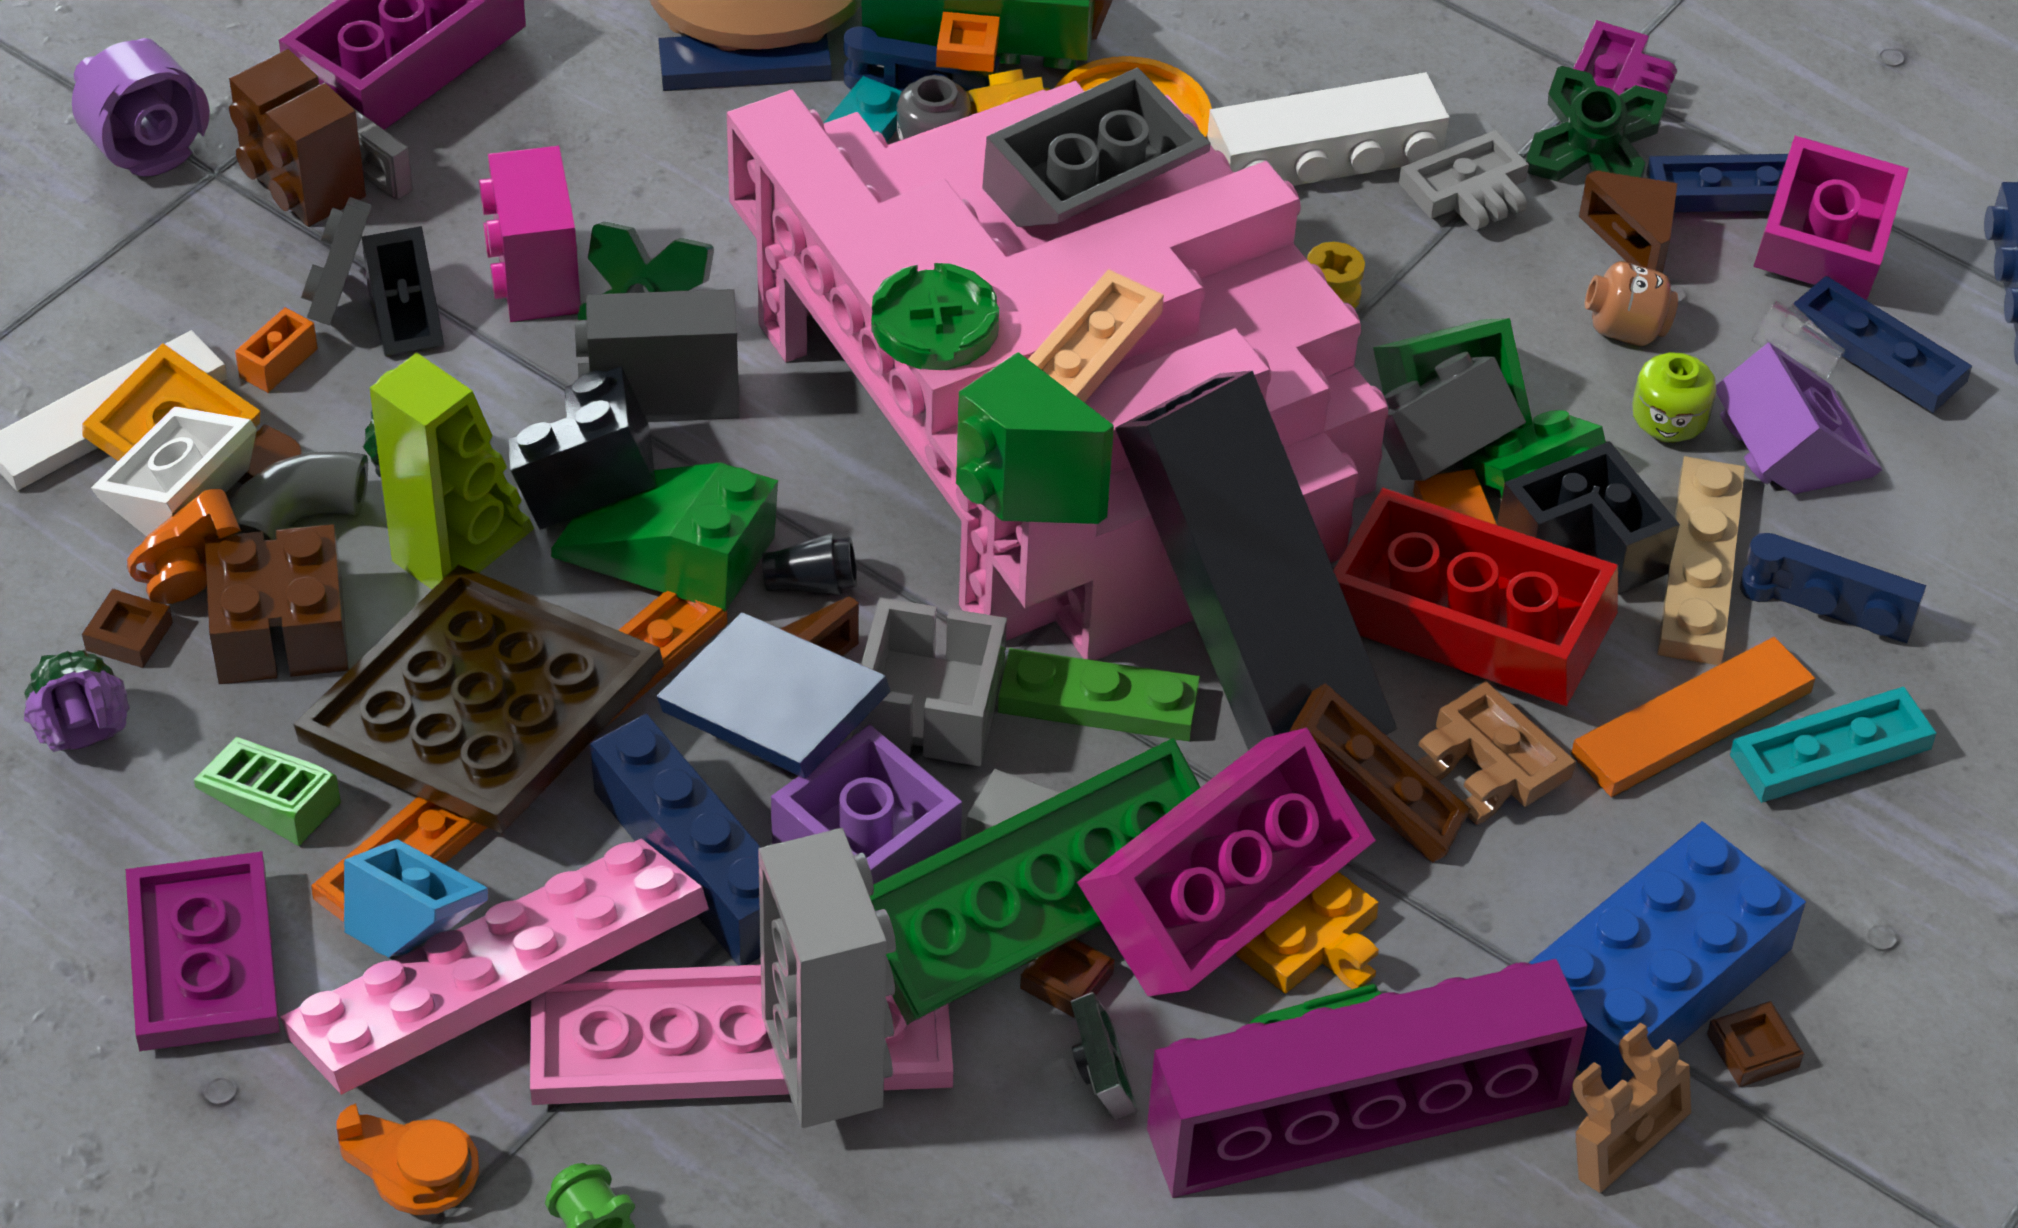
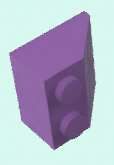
(1793, 424)

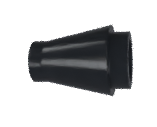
(812, 566)

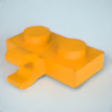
(1318, 932)

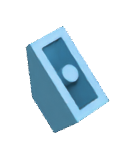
(404, 897)

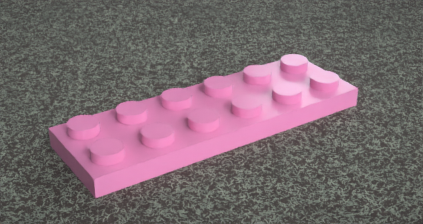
(492, 964)
(688, 1038)

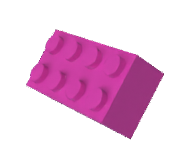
(1226, 862)

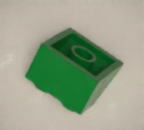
(1418, 356)
(1032, 447)

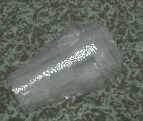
(1799, 338)

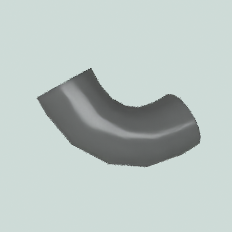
(300, 489)

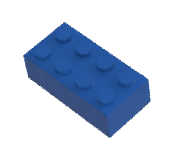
(1673, 946)

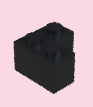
(587, 457)
(1597, 509)

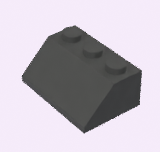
(1087, 150)

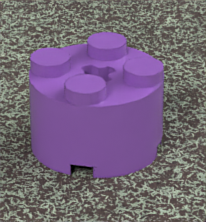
(139, 106)

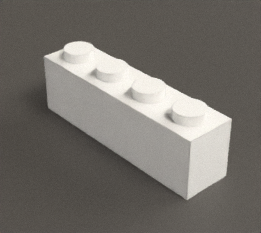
(1334, 129)

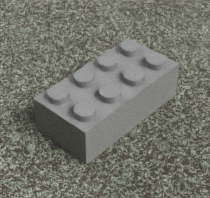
(825, 976)

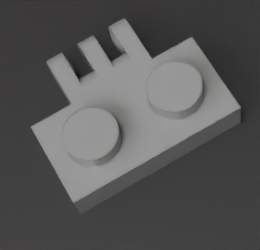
(1470, 178)

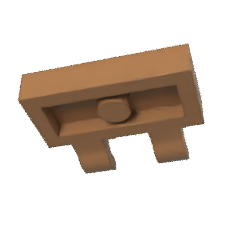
(1503, 742)
(1632, 1114)

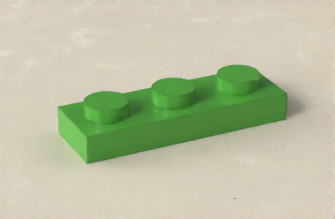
(1098, 694)

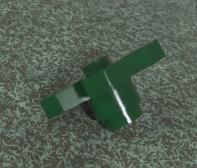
(1594, 127)
(627, 266)

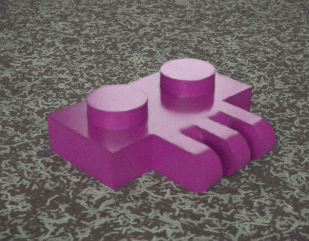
(1619, 60)

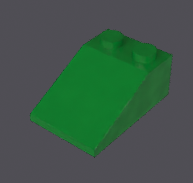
(685, 536)

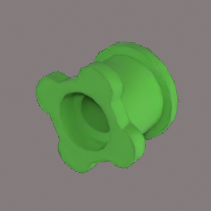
(585, 1200)

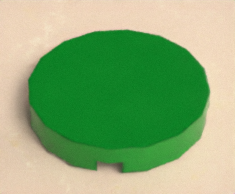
(935, 316)

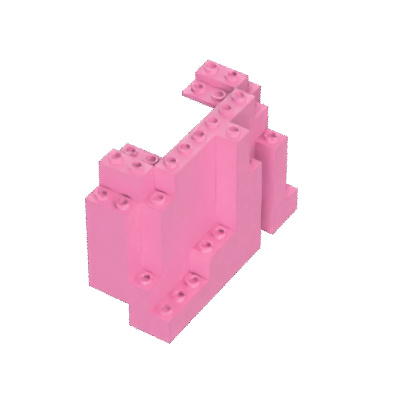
(849, 211)

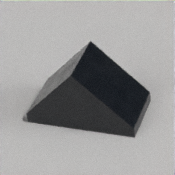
(402, 290)

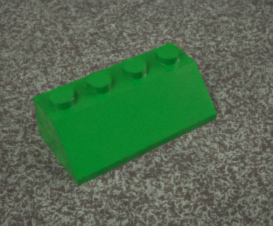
(1043, 28)

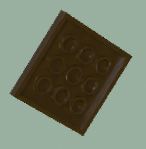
(479, 697)

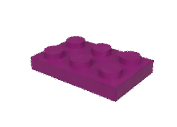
(201, 951)

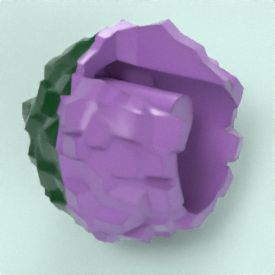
(74, 701)

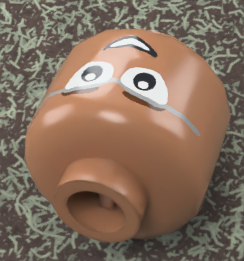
(1631, 303)

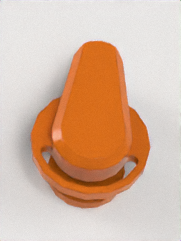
(176, 549)
(411, 1164)

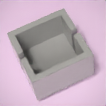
(935, 700)

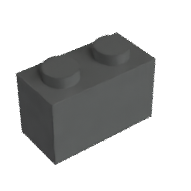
(1448, 416)

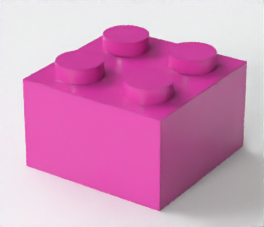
(1831, 216)
(531, 233)

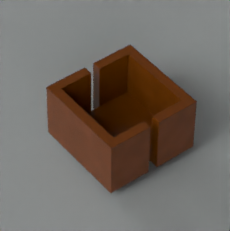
(296, 137)
(273, 584)

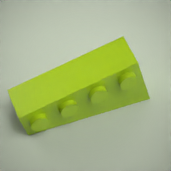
(441, 474)

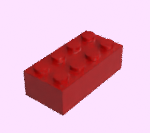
(1477, 595)

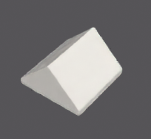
(175, 464)

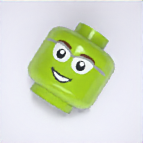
(1674, 397)

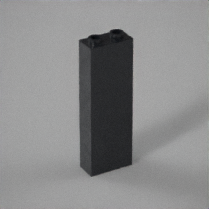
(1249, 556)

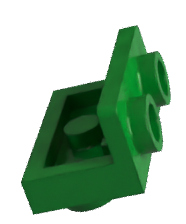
(1546, 441)

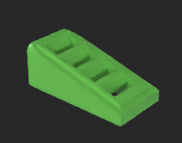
(291, 819)

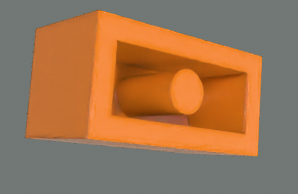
(276, 349)

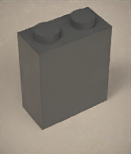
(672, 348)

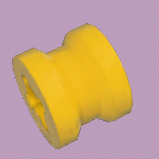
(1342, 268)

